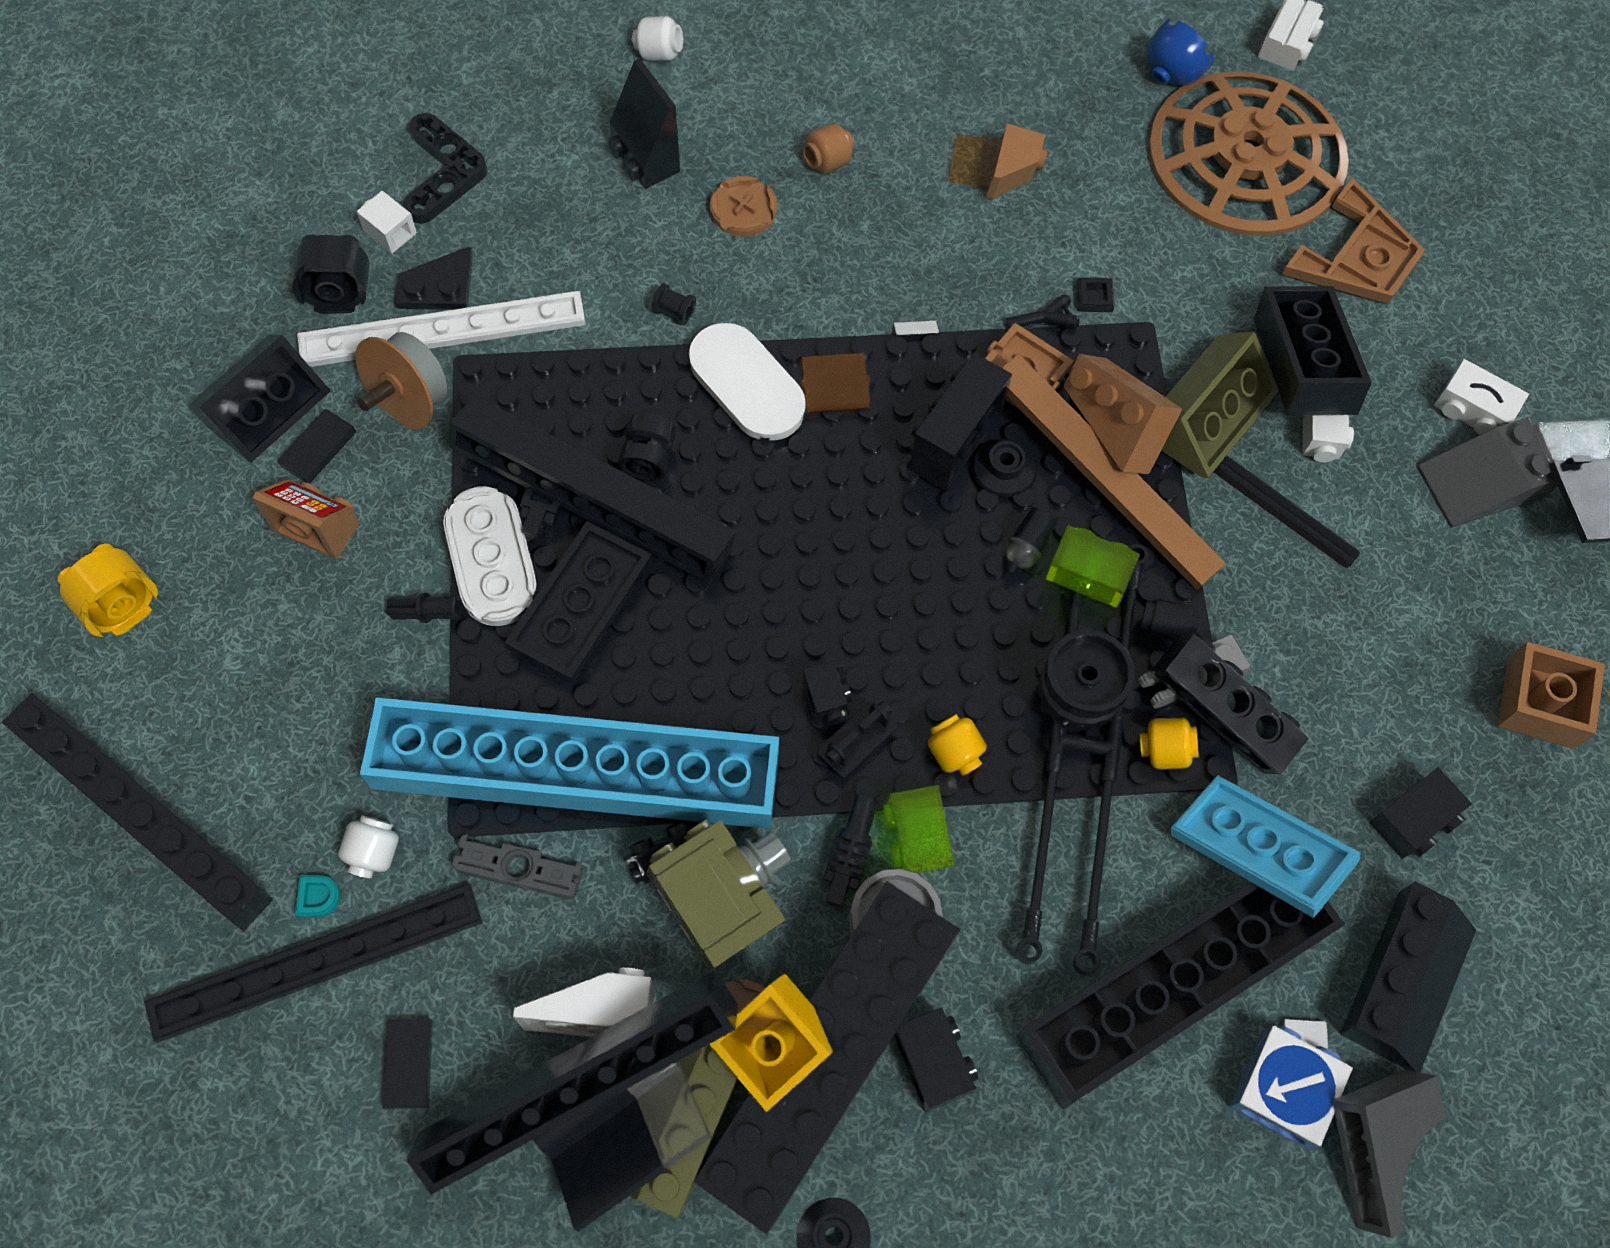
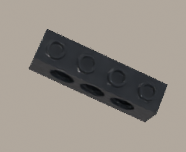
(1179, 672)

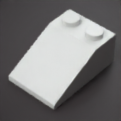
(589, 1005)

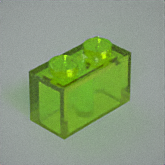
(1093, 565)
(918, 830)

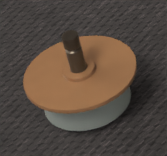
(400, 378)

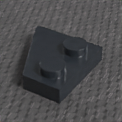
(437, 284)

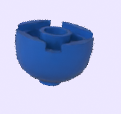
(1177, 54)

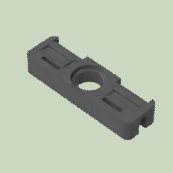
(543, 874)

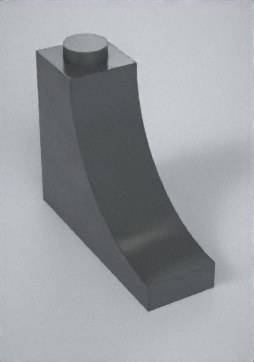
(1378, 1137)

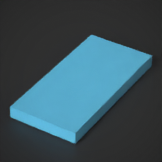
(1266, 845)

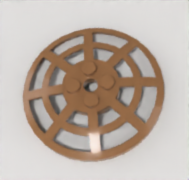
(1244, 159)

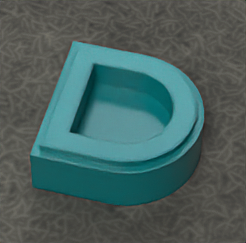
(316, 896)

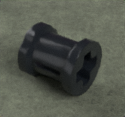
(673, 304)

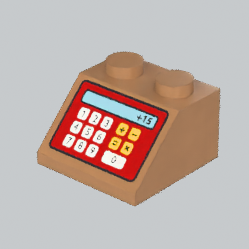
(308, 516)

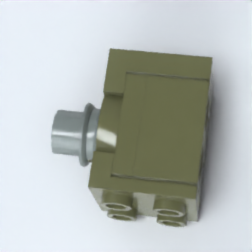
(719, 889)

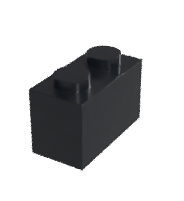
(1421, 813)
(935, 1059)

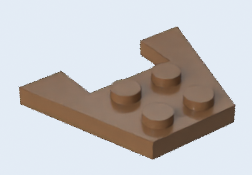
(1373, 258)

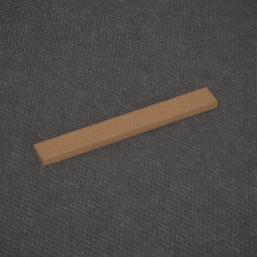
(1123, 489)

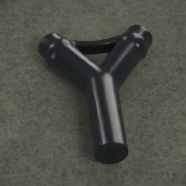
(1049, 315)

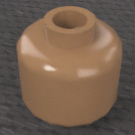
(828, 148)

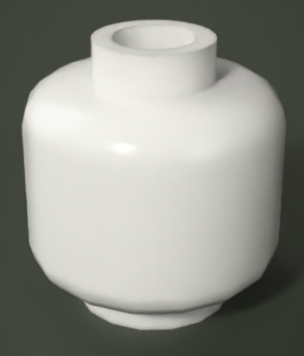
(658, 38)
(368, 846)

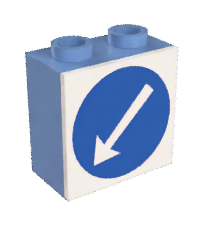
(1291, 1086)

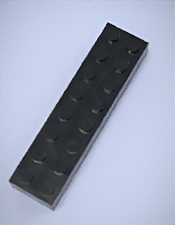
(1168, 989)
(860, 1011)

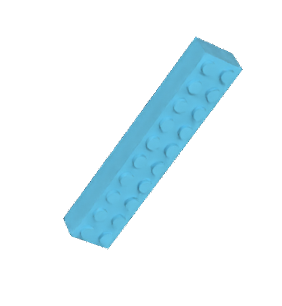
(571, 762)

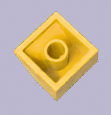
(774, 1042)

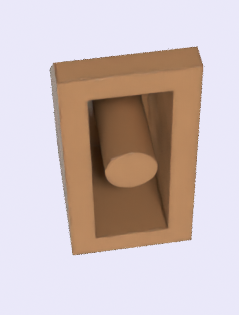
(1016, 159)

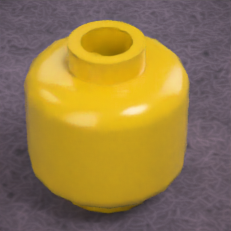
(1170, 743)
(957, 745)

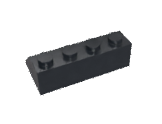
(1410, 977)

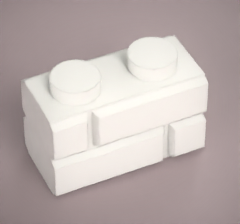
(1290, 33)

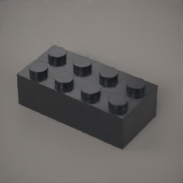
(1311, 351)

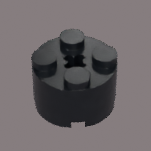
(331, 273)

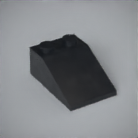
(645, 128)

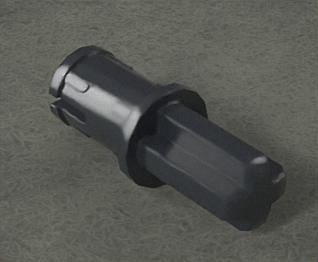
(425, 607)

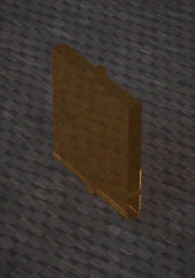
(973, 160)
(835, 382)

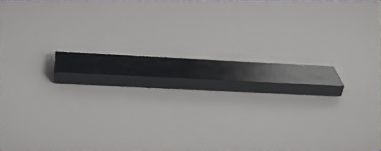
(312, 963)

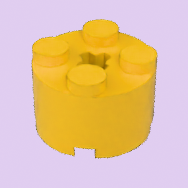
(107, 591)

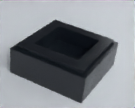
(1095, 294)

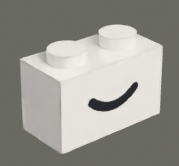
(1480, 398)

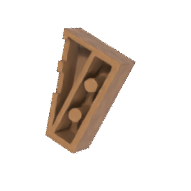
(1122, 412)

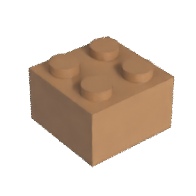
(1551, 695)

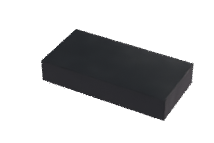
(317, 446)
(408, 1064)

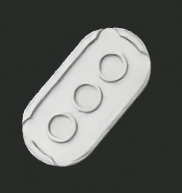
(747, 381)
(490, 556)

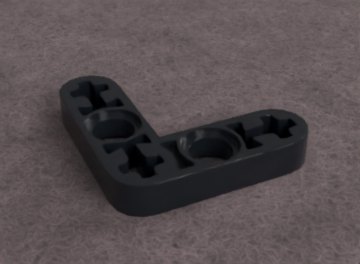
(452, 172)

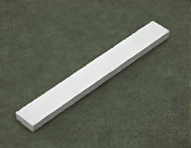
(448, 327)

